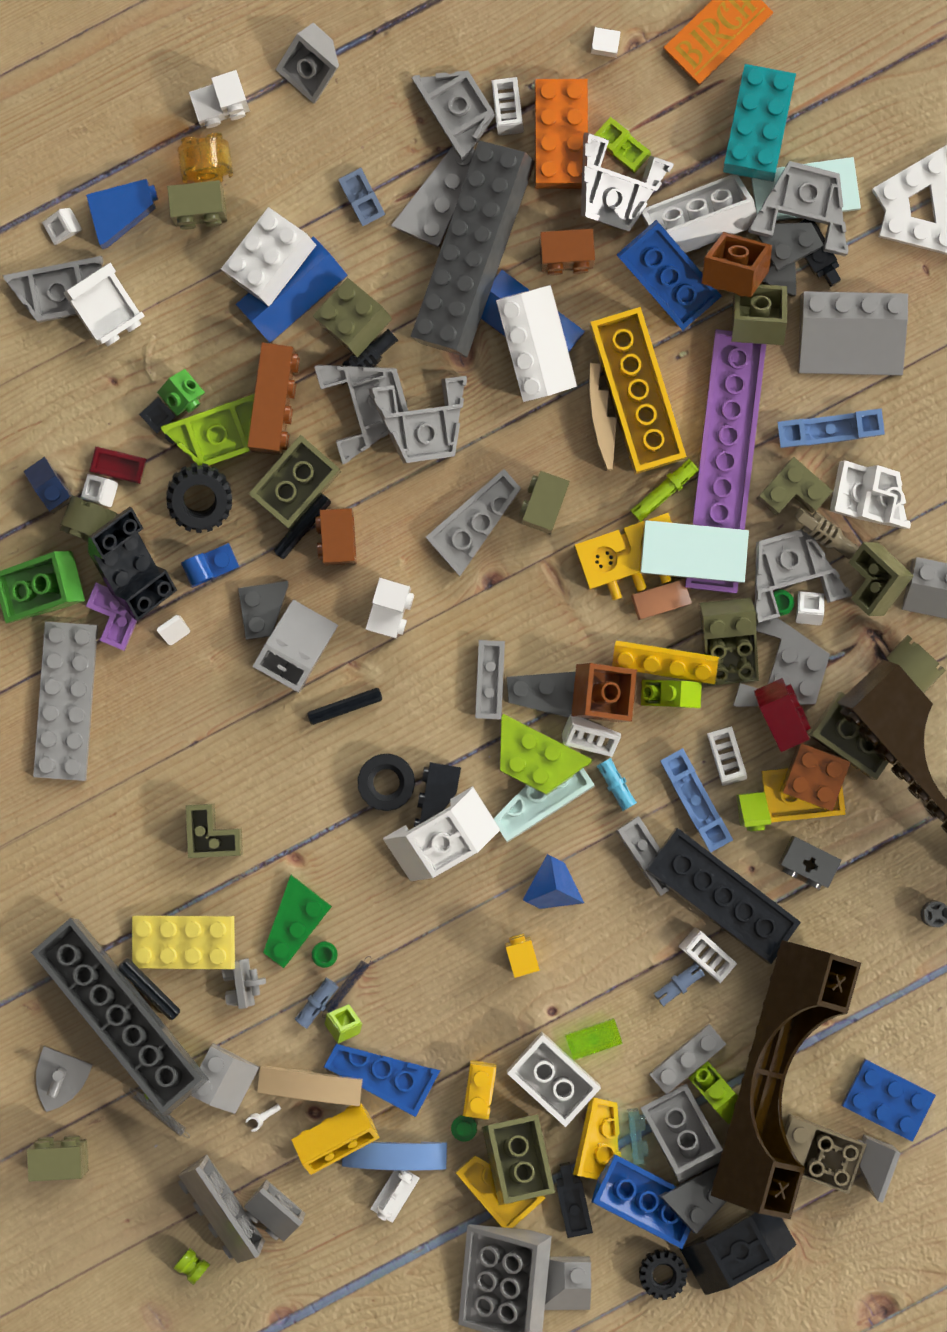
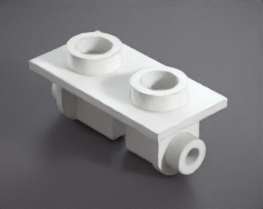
(394, 1194)

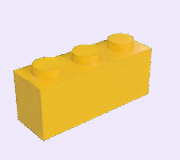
(335, 1138)

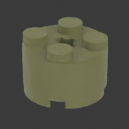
(84, 518)
(916, 663)

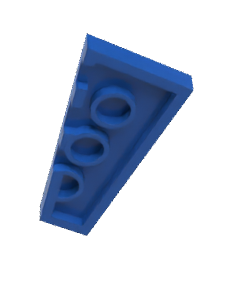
(390, 1079)

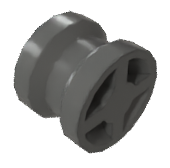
(939, 915)

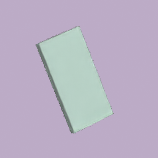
(848, 180)
(694, 551)

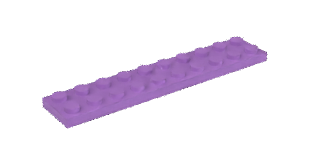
(728, 441)

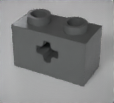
(825, 863)

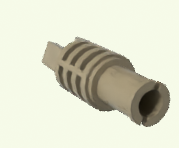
(825, 532)

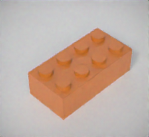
(559, 132)

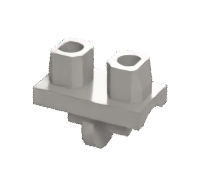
(246, 984)

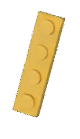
(666, 662)

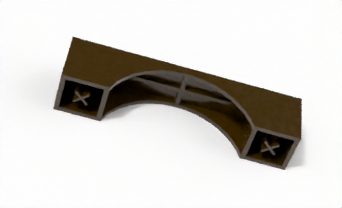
(894, 719)
(757, 1161)

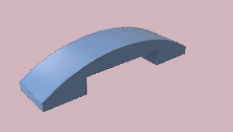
(831, 429)
(696, 800)
(399, 1156)

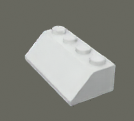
(704, 213)
(536, 343)

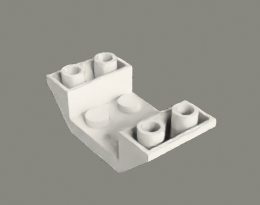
(444, 837)

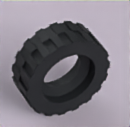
(367, 788)

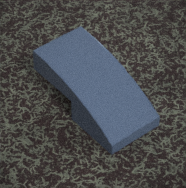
(361, 196)

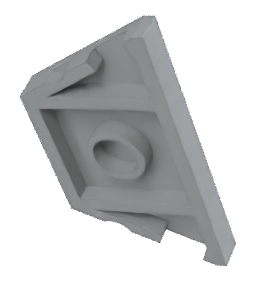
(457, 107)
(43, 287)

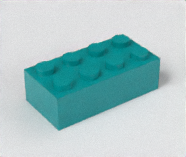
(759, 122)

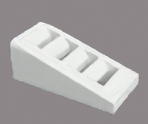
(509, 122)
(586, 726)
(734, 777)
(689, 943)

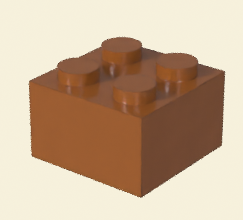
(567, 251)
(736, 264)
(337, 536)
(604, 692)
(815, 777)

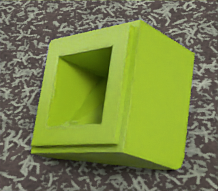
(343, 1023)

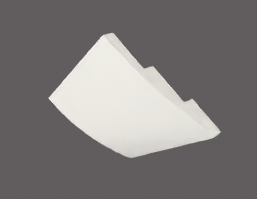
(869, 495)

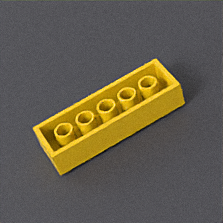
(637, 390)

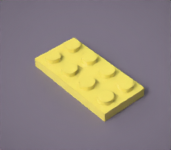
(183, 942)

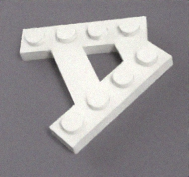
(894, 200)

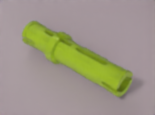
(669, 486)

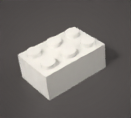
(268, 256)
(553, 1079)

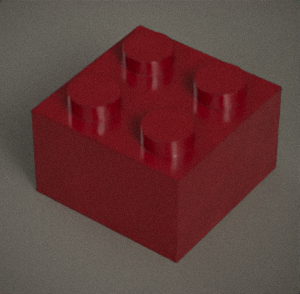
(783, 714)

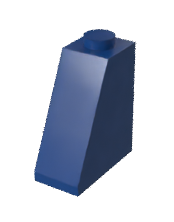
(120, 209)

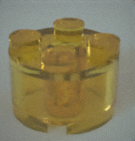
(204, 158)

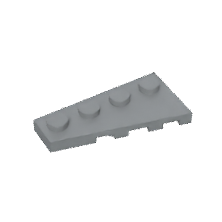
(434, 203)
(469, 526)

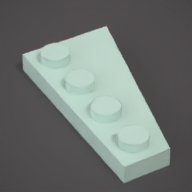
(533, 806)

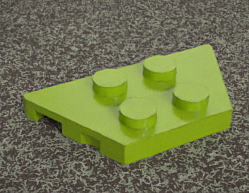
(214, 432)
(536, 757)

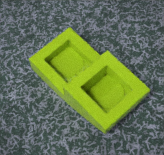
(623, 145)

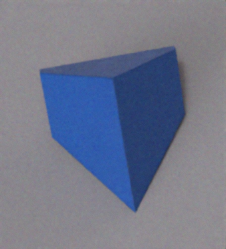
(553, 886)

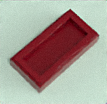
(118, 465)

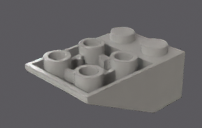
(295, 646)

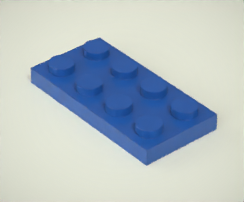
(668, 275)

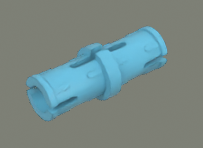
(616, 784)

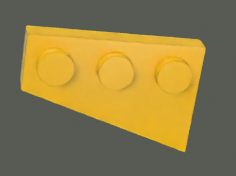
(598, 1138)
(478, 1179)

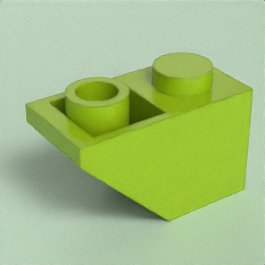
(671, 693)
(753, 811)
(715, 1090)

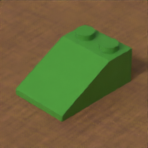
(40, 586)

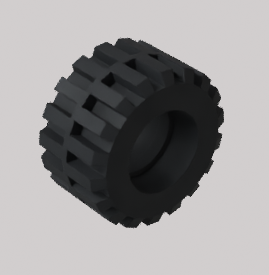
(199, 519)

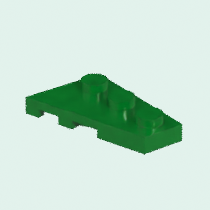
(295, 921)

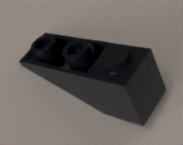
(440, 787)

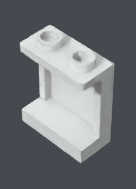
(104, 306)

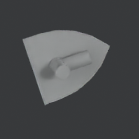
(59, 1077)

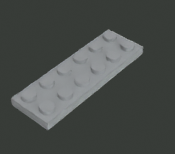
(65, 701)

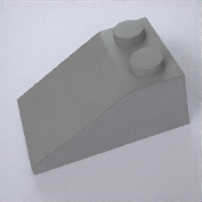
(683, 1133)

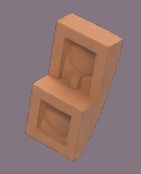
(661, 599)

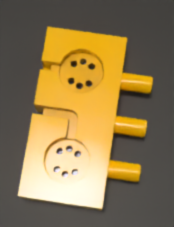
(615, 558)

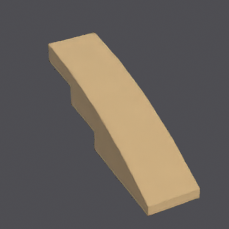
(603, 426)
(310, 1085)

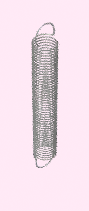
(147, 1102)

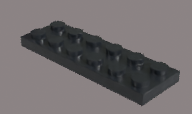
(722, 895)

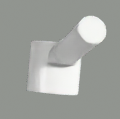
(263, 1116)

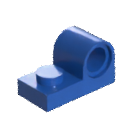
(210, 565)

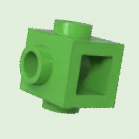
(181, 393)

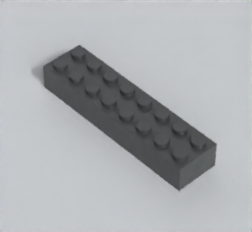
(473, 248)
(120, 1016)

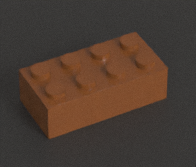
(272, 399)

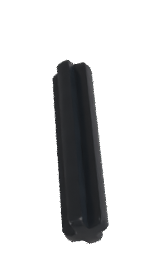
(301, 527)
(344, 706)
(149, 989)

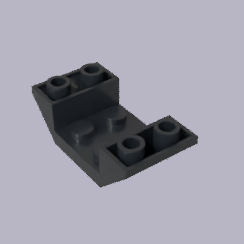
(128, 565)
(738, 1251)

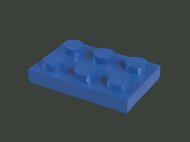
(888, 1100)

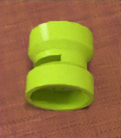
(191, 1266)

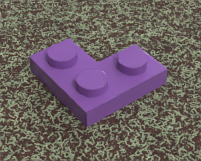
(120, 622)

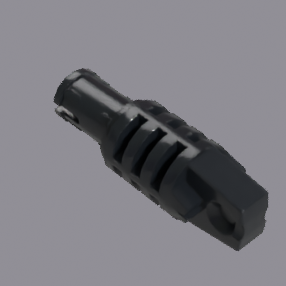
(372, 354)

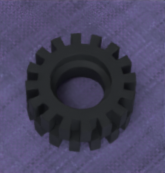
(662, 1290)

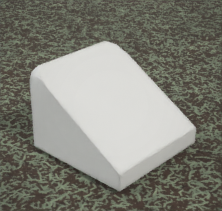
(605, 42)
(62, 225)
(99, 490)
(810, 608)
(173, 630)

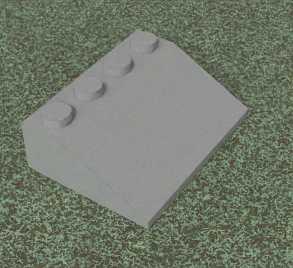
(852, 333)
(222, 1210)
(504, 1279)

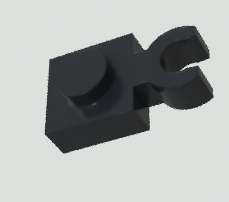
(157, 415)

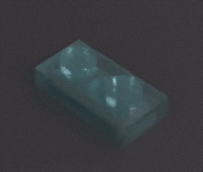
(636, 1125)

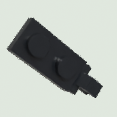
(823, 262)
(573, 1203)

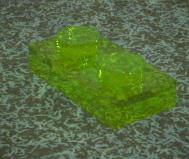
(593, 1039)

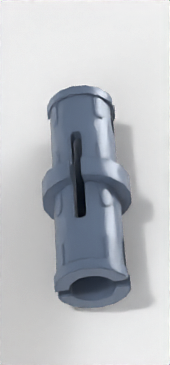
(679, 984)
(316, 1003)

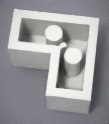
(220, 100)
(389, 607)

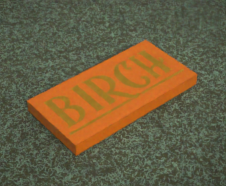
(715, 35)

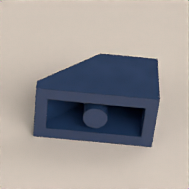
(48, 485)

